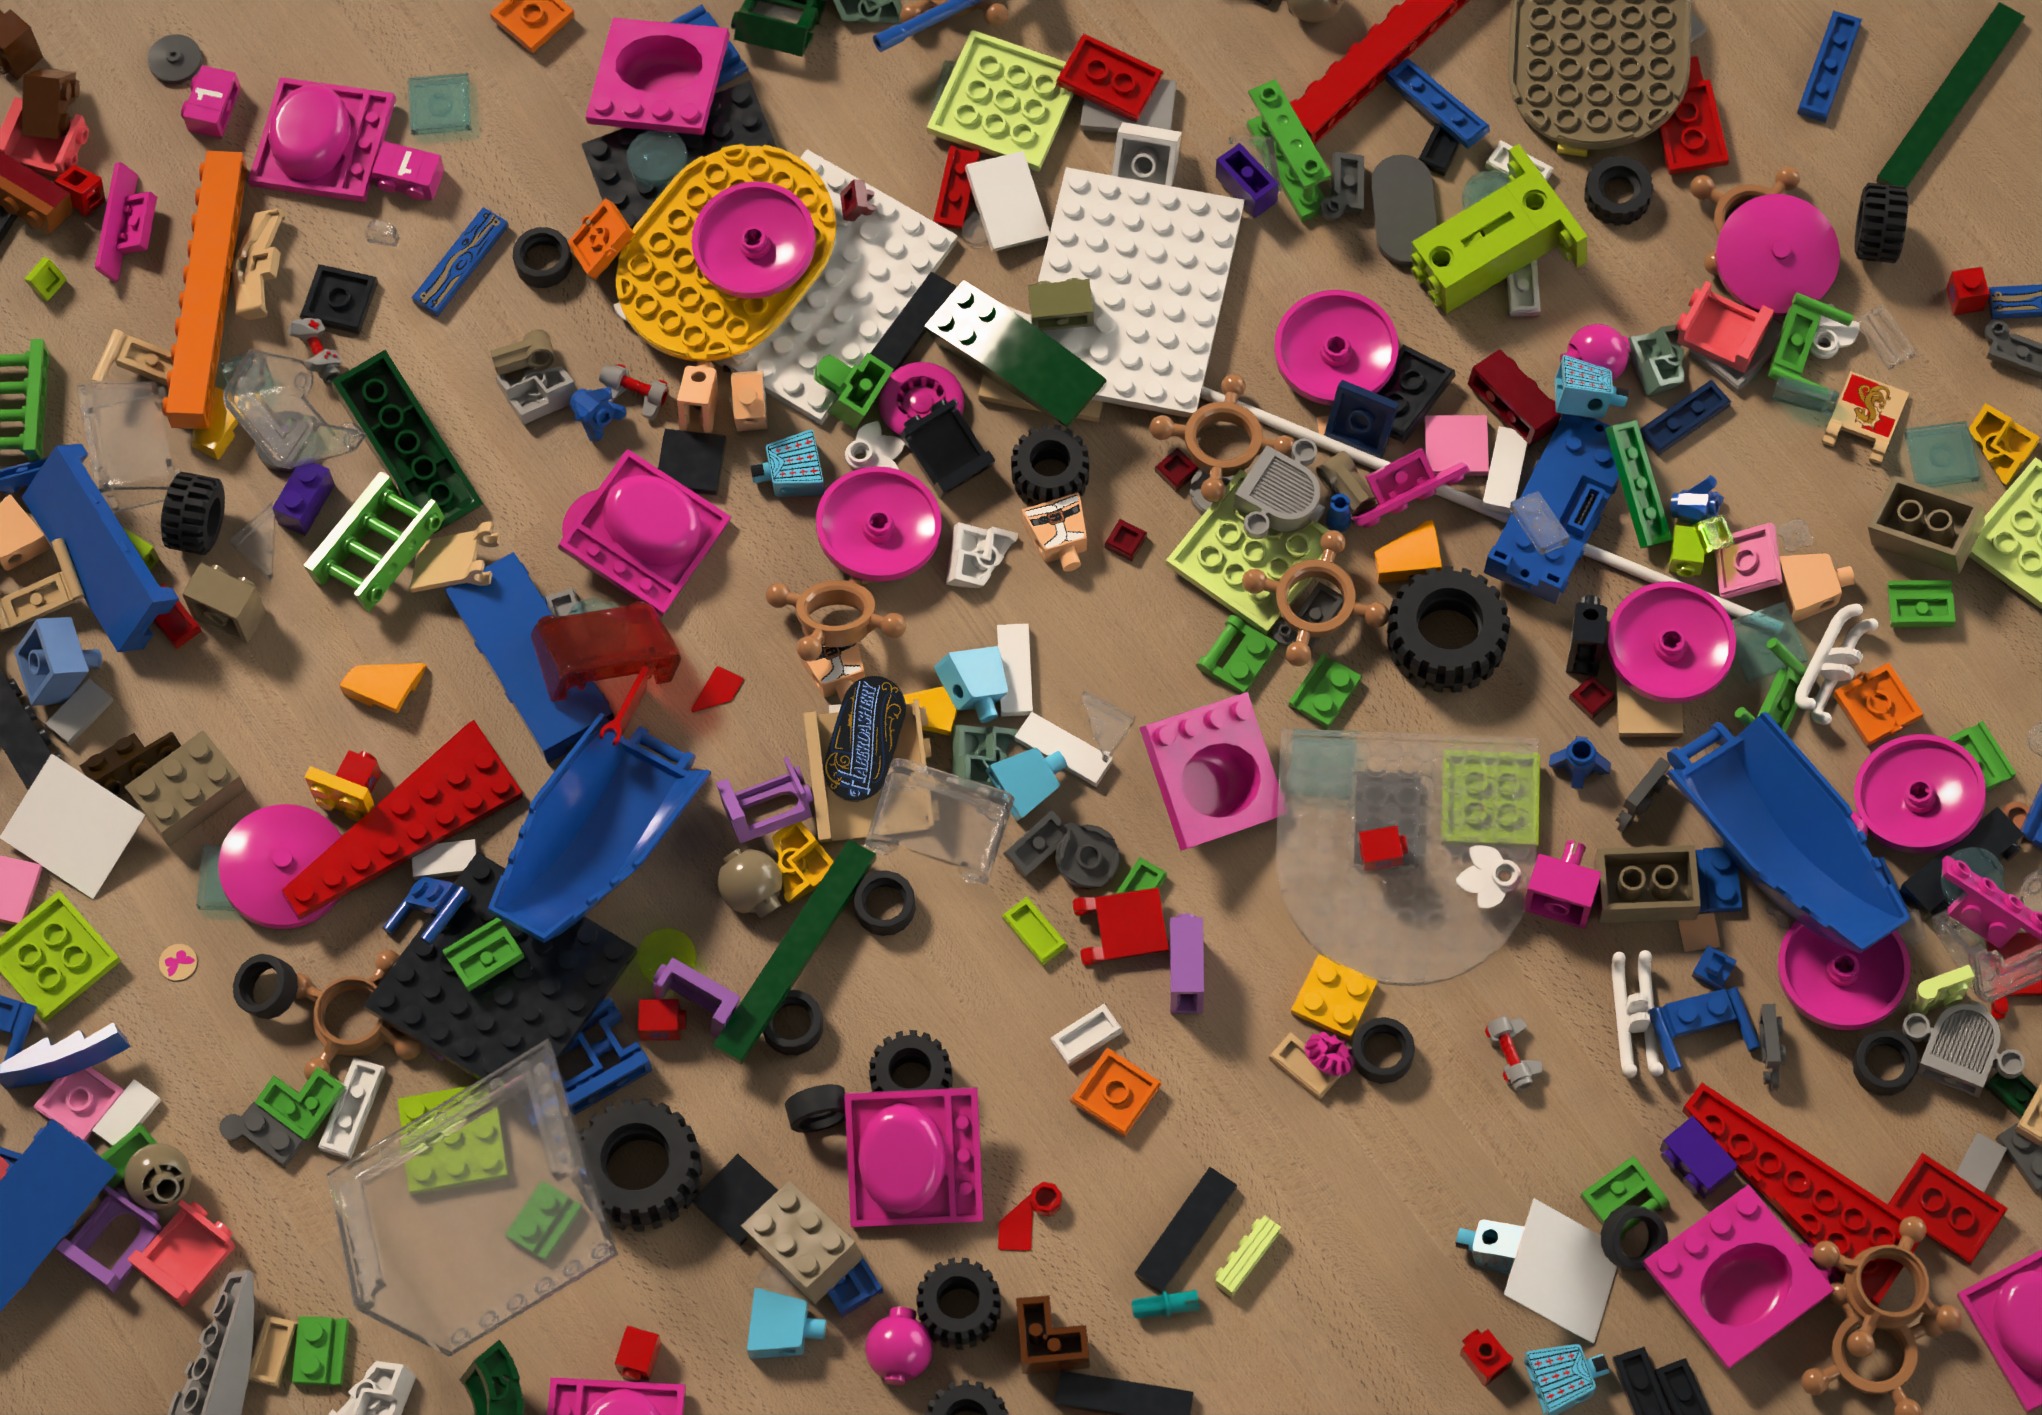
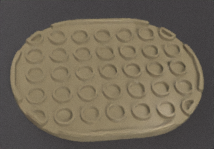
(1598, 67)

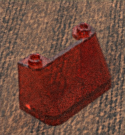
(603, 647)

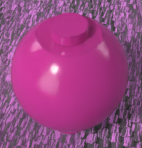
(1601, 347)
(899, 1347)

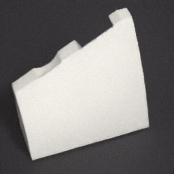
(976, 554)
(380, 1392)

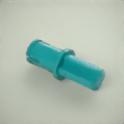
(1165, 1304)

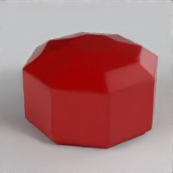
(1046, 1199)

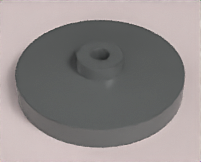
(174, 59)

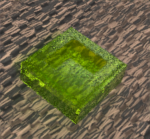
(1714, 534)

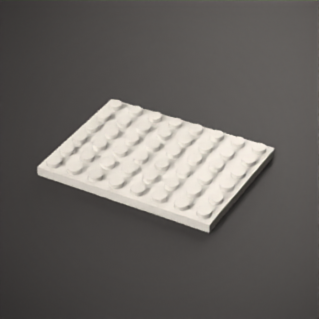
(1155, 281)
(854, 300)

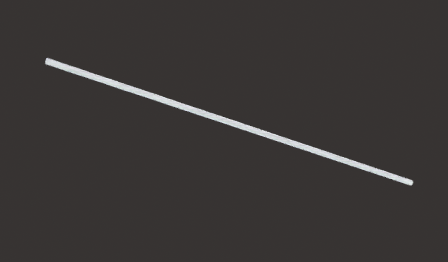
(1445, 491)

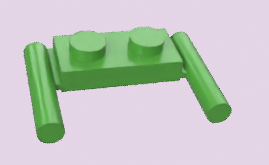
(1798, 336)
(1781, 697)

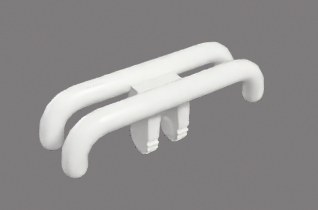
(1832, 662)
(1633, 1014)

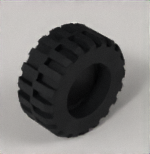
(1457, 593)
(644, 1123)

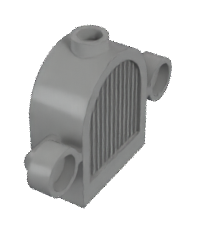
(1280, 491)
(1962, 1047)

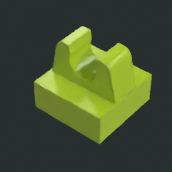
(45, 279)

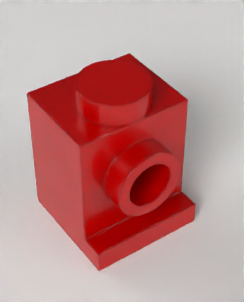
(84, 187)
(1485, 1367)

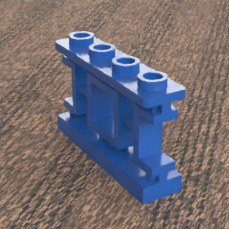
(594, 1083)

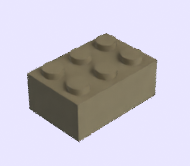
(1926, 524)
(185, 788)
(1647, 884)
(802, 1242)

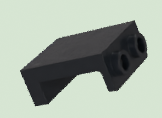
(945, 447)

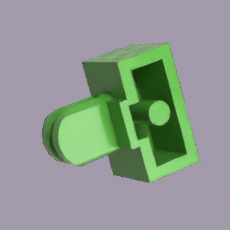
(854, 386)

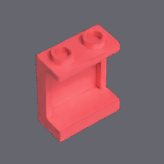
(40, 153)
(1722, 328)
(184, 1253)

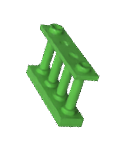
(1297, 157)
(36, 392)
(356, 523)

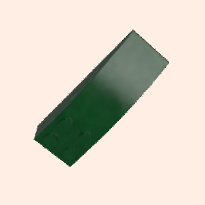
(1014, 353)
(404, 438)

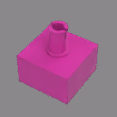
(1563, 887)

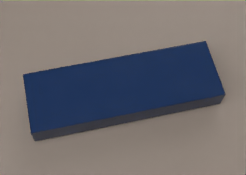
(1684, 417)

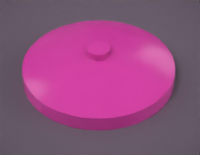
(753, 240)
(1775, 250)
(1334, 340)
(878, 524)
(1671, 642)
(1920, 793)
(266, 855)
(1840, 985)

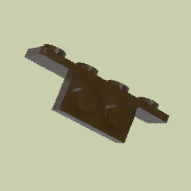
(127, 761)

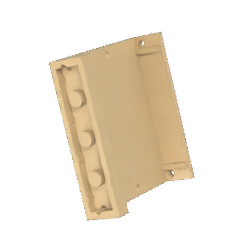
(845, 819)

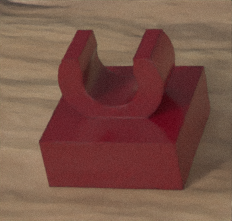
(855, 200)

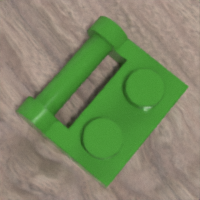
(1246, 660)
(1619, 1189)

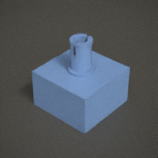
(53, 661)

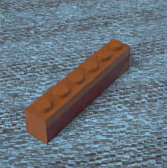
(32, 196)

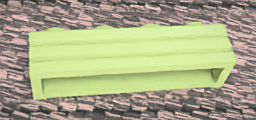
(1248, 1255)

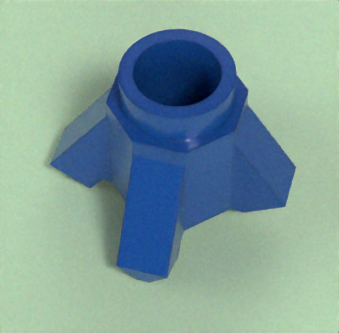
(595, 410)
(1697, 502)
(1580, 761)

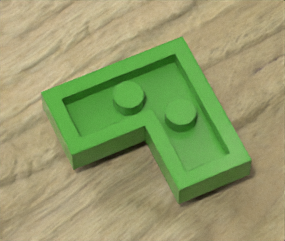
(303, 1109)

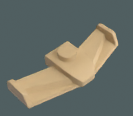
(256, 264)

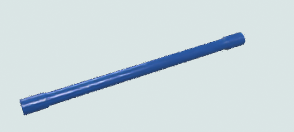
(898, 33)

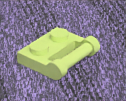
(1941, 990)

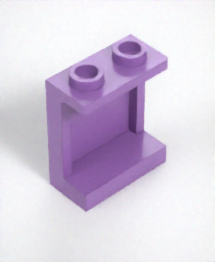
(697, 989)

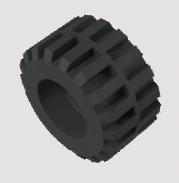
(1881, 223)
(1049, 445)
(192, 513)
(910, 1049)
(959, 1276)
(967, 1398)

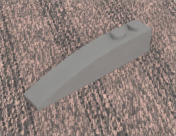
(222, 1368)

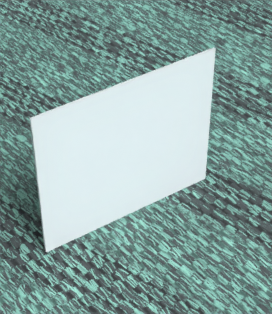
(72, 826)
(1561, 1271)

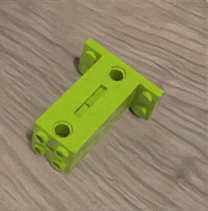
(1496, 237)

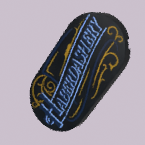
(864, 738)

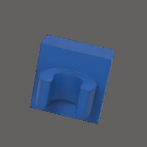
(1714, 968)

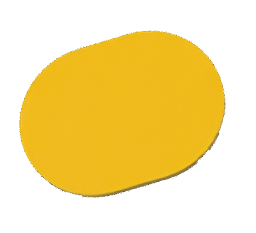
(659, 278)

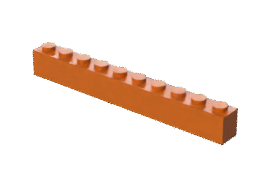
(206, 290)

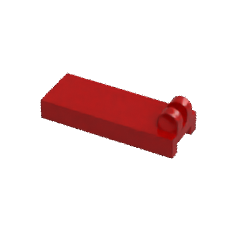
(955, 189)

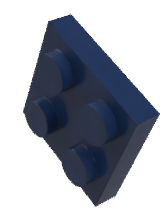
(1361, 419)

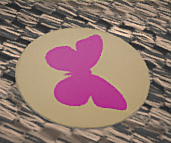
(177, 962)

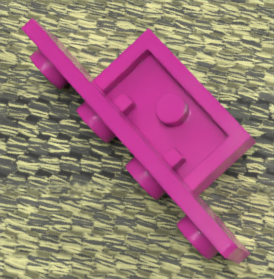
(125, 223)
(1403, 482)
(1988, 908)

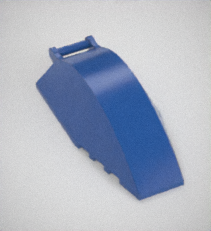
(592, 828)
(1789, 832)

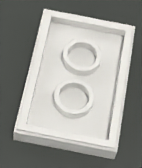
(1007, 201)

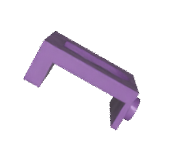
(783, 785)
(113, 1205)

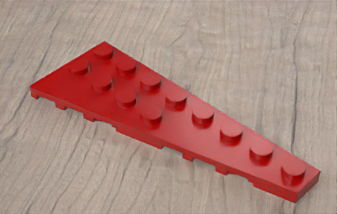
(438, 800)
(1804, 1188)

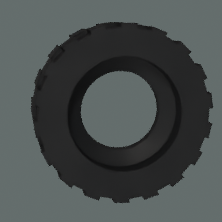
(1614, 212)

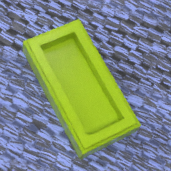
(1034, 931)

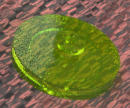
(661, 947)

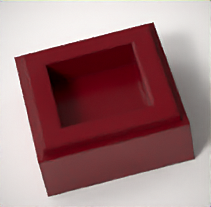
(1176, 469)
(1125, 540)
(1591, 697)

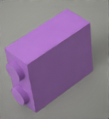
(1186, 964)

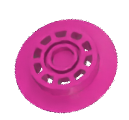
(917, 399)

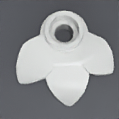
(1834, 335)
(878, 448)
(1484, 876)

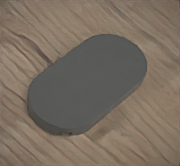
(1402, 205)

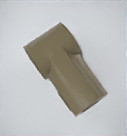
(532, 352)
(1341, 476)

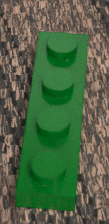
(1638, 484)

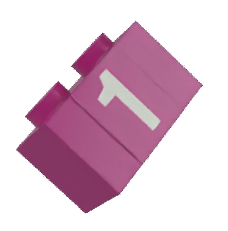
(211, 101)
(408, 171)

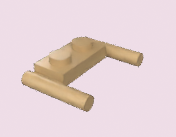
(135, 357)
(43, 595)

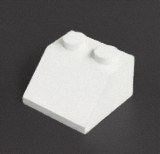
(1146, 154)

